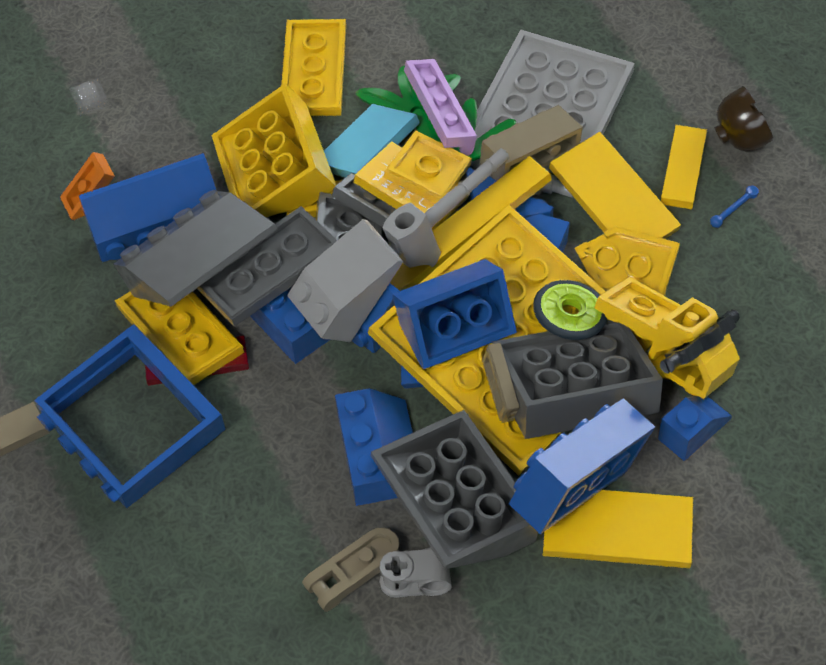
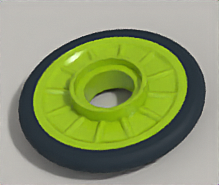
(553, 318)

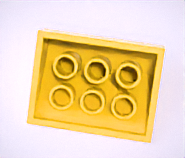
(274, 155)

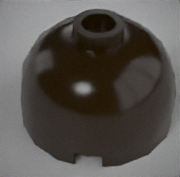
(742, 122)

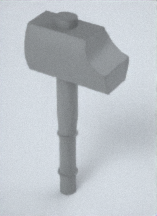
(410, 228)

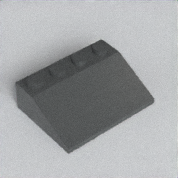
(192, 248)
(571, 380)
(455, 492)

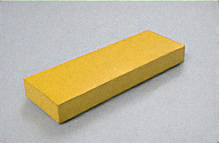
(683, 167)

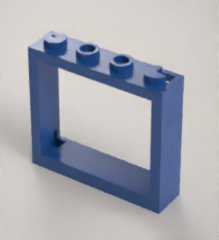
(96, 369)

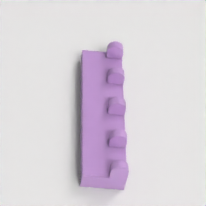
(441, 105)

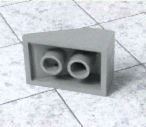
(345, 282)

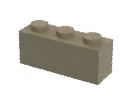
(540, 137)

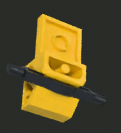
(688, 339)

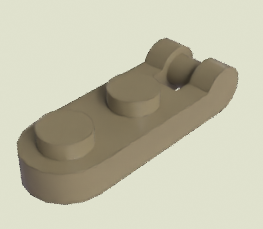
(351, 567)

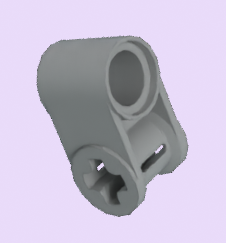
(418, 574)

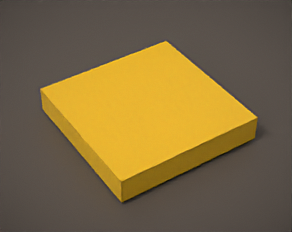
(427, 167)

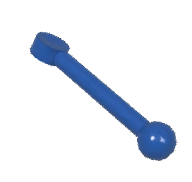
(751, 192)

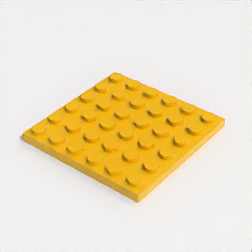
(461, 382)

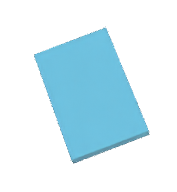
(368, 137)

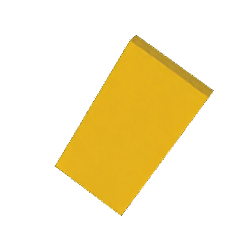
(316, 63)
(612, 189)
(184, 333)
(626, 530)

